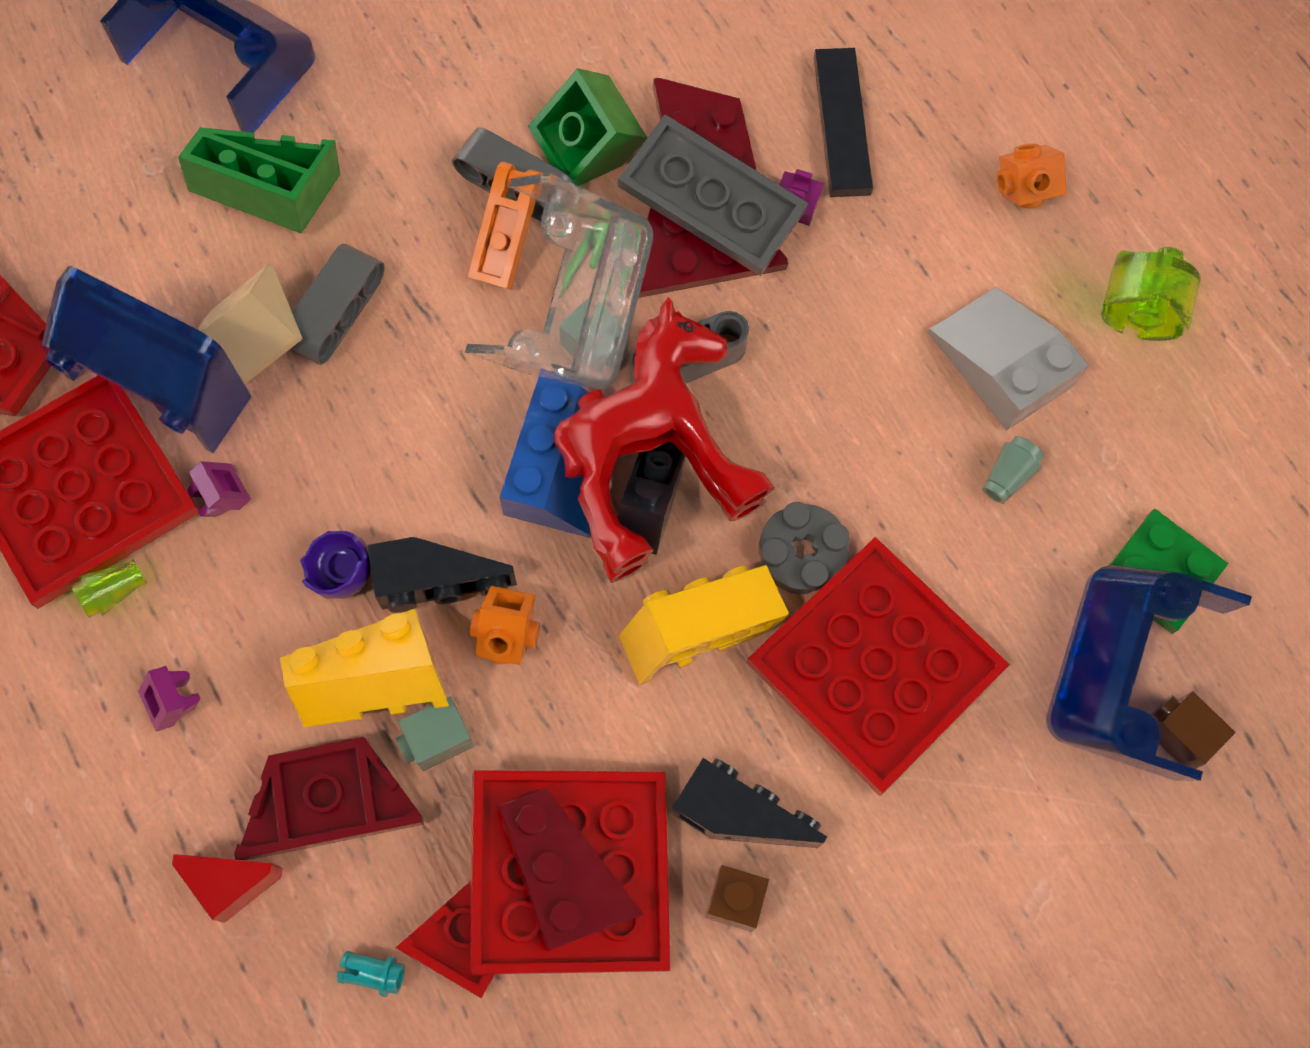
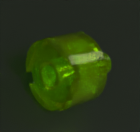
(1151, 294)

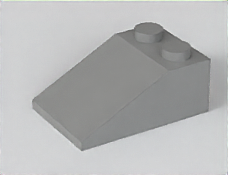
(1009, 355)

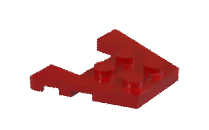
(20, 350)

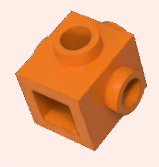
(1032, 175)
(505, 626)

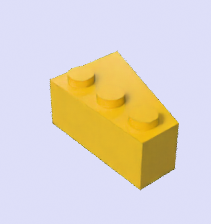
(701, 619)
(364, 671)

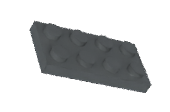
(712, 194)

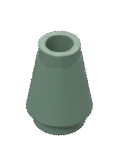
(1013, 468)

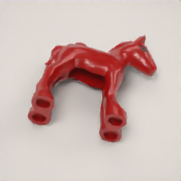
(639, 420)

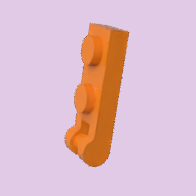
(502, 230)

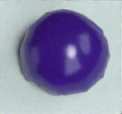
(336, 565)

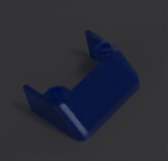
(262, 42)
(144, 353)
(1105, 656)

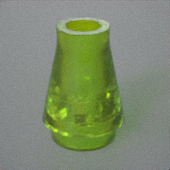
(107, 587)

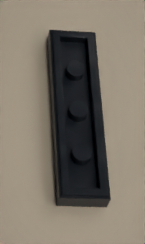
(842, 122)

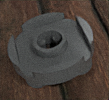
(798, 523)

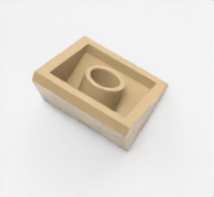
(253, 324)

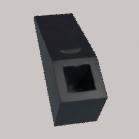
(652, 492)
(424, 571)
(734, 812)

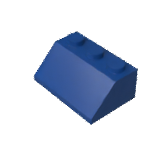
(536, 478)

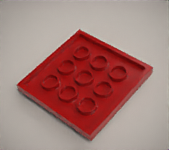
(82, 489)
(877, 665)
(626, 827)

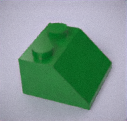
(587, 127)

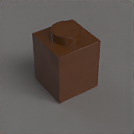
(1191, 730)
(737, 898)

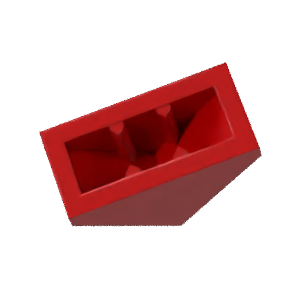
(225, 884)

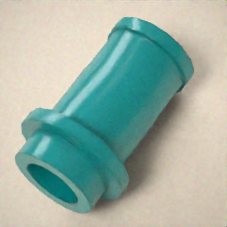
(372, 973)

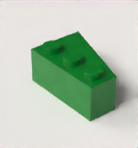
(261, 176)

